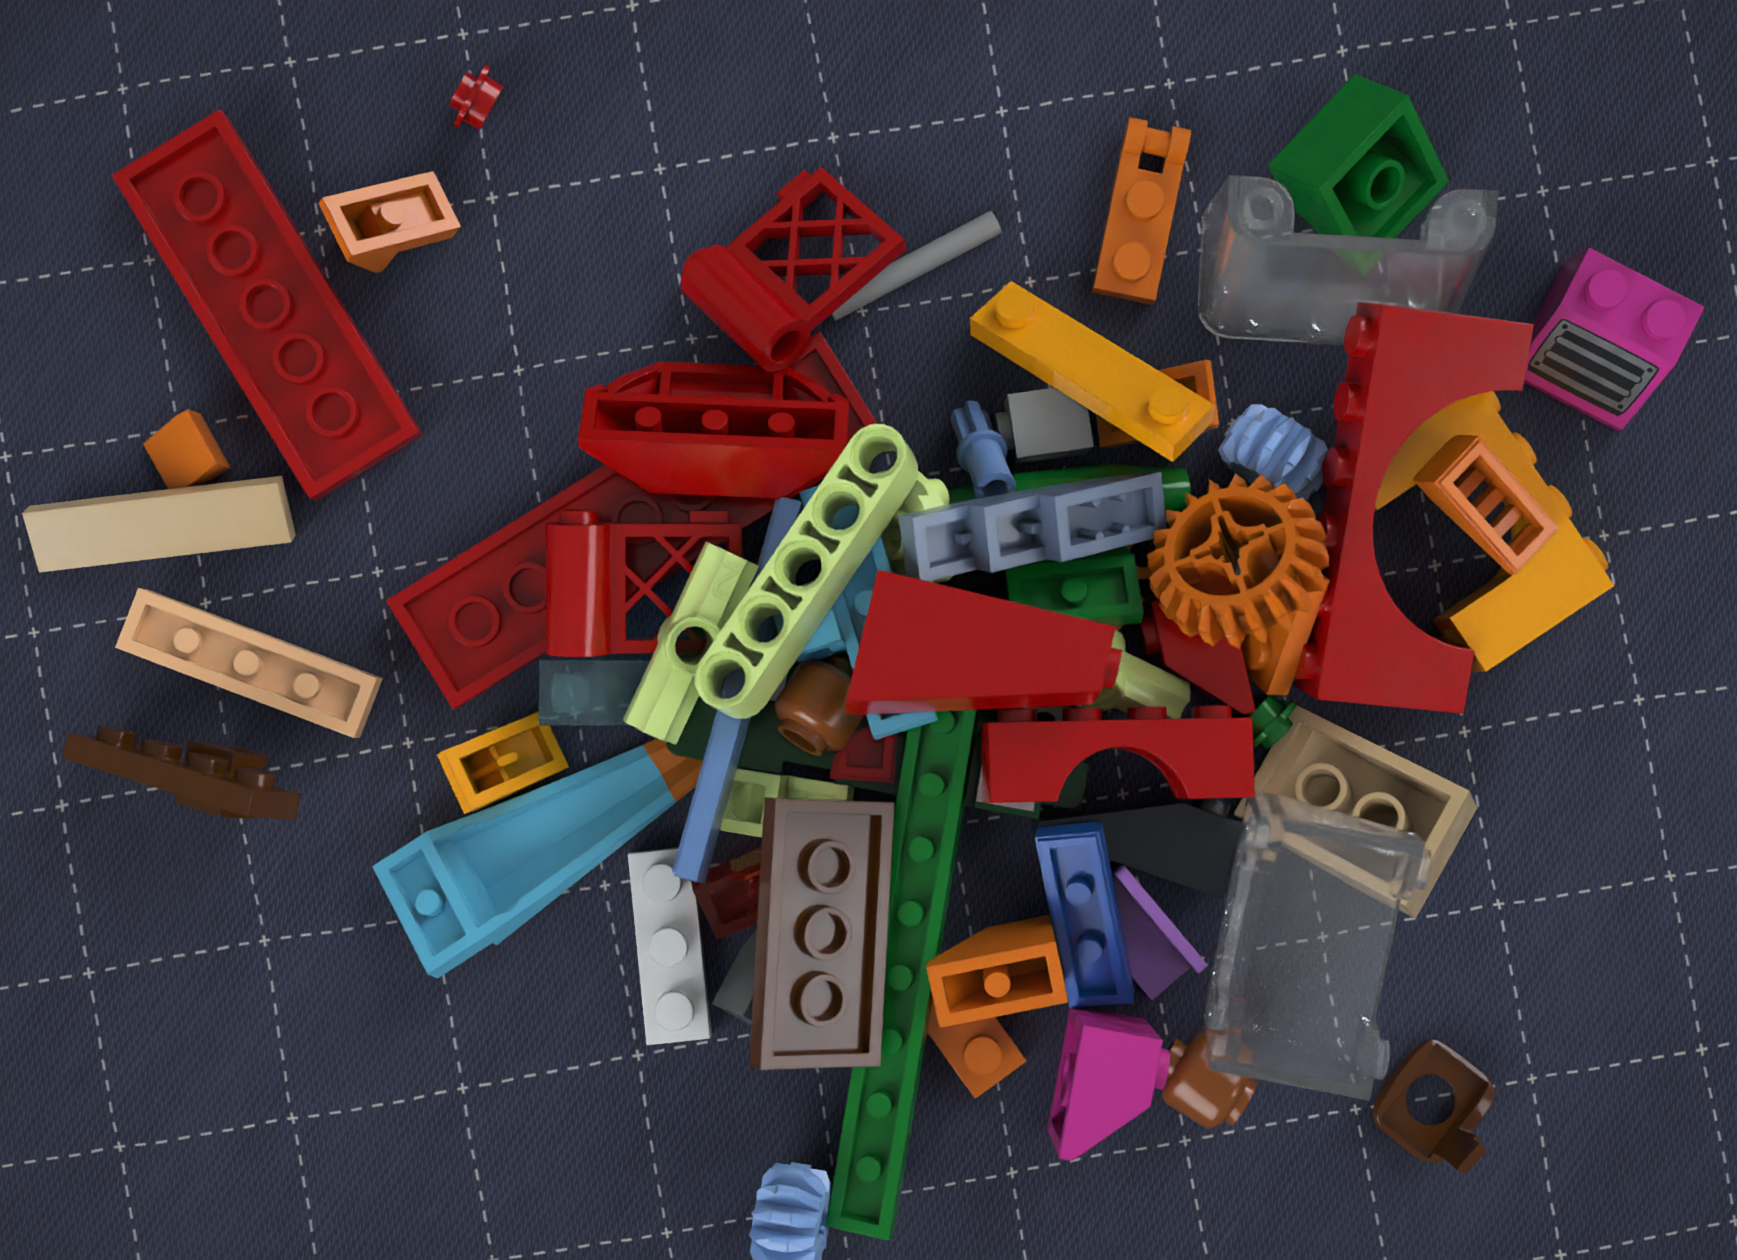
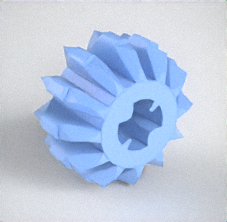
(1275, 447)
(791, 1214)

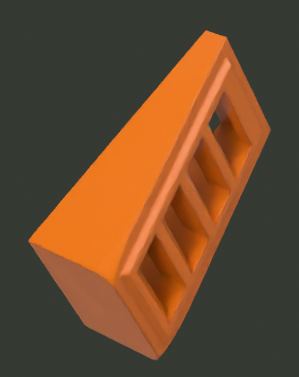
(1437, 483)

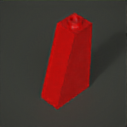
(972, 651)

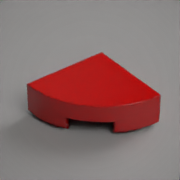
(866, 758)

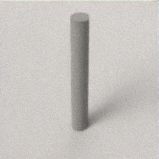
(923, 260)

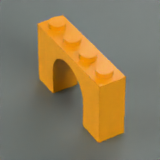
(1550, 585)

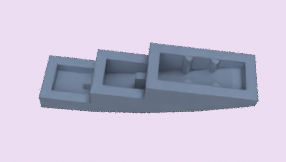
(1033, 525)

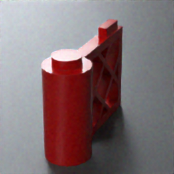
(755, 303)
(589, 579)

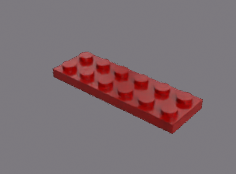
(267, 305)

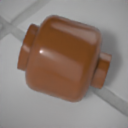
(814, 706)
(1201, 1093)

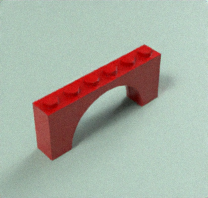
(1397, 376)

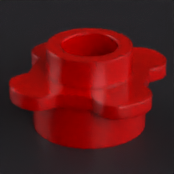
(475, 98)

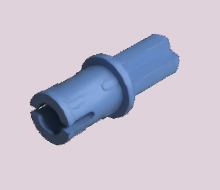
(981, 451)

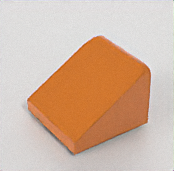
(186, 451)

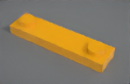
(1092, 370)

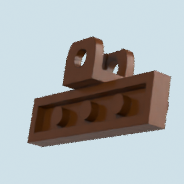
(207, 779)

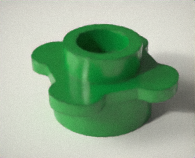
(1270, 720)

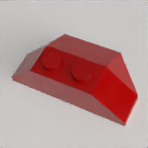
(714, 429)

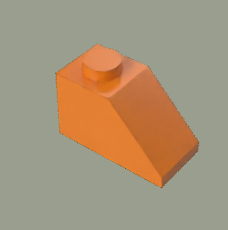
(998, 973)

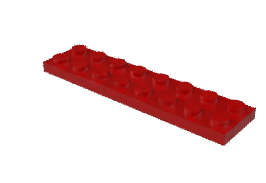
(488, 606)

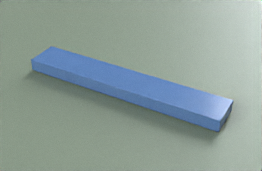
(726, 737)

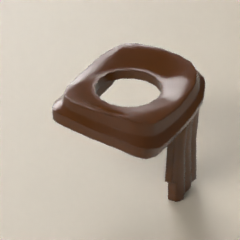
(1451, 1137)

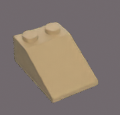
(1358, 778)

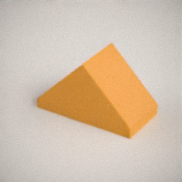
(502, 762)

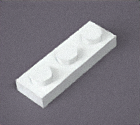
(668, 950)

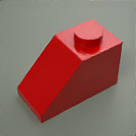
(1211, 671)

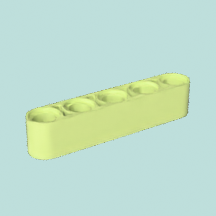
(807, 540)

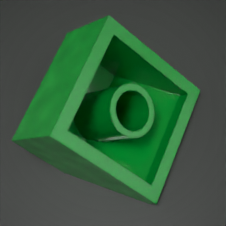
(1361, 163)

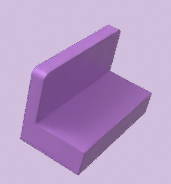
(1153, 943)

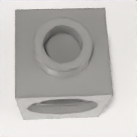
(1044, 426)

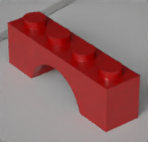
(1196, 755)

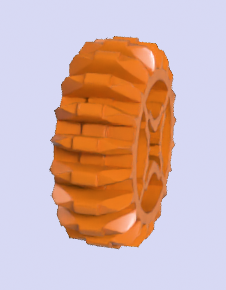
(1278, 561)

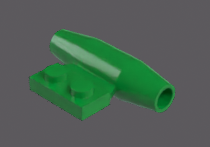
(1094, 586)

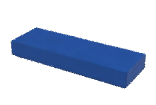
(1085, 914)

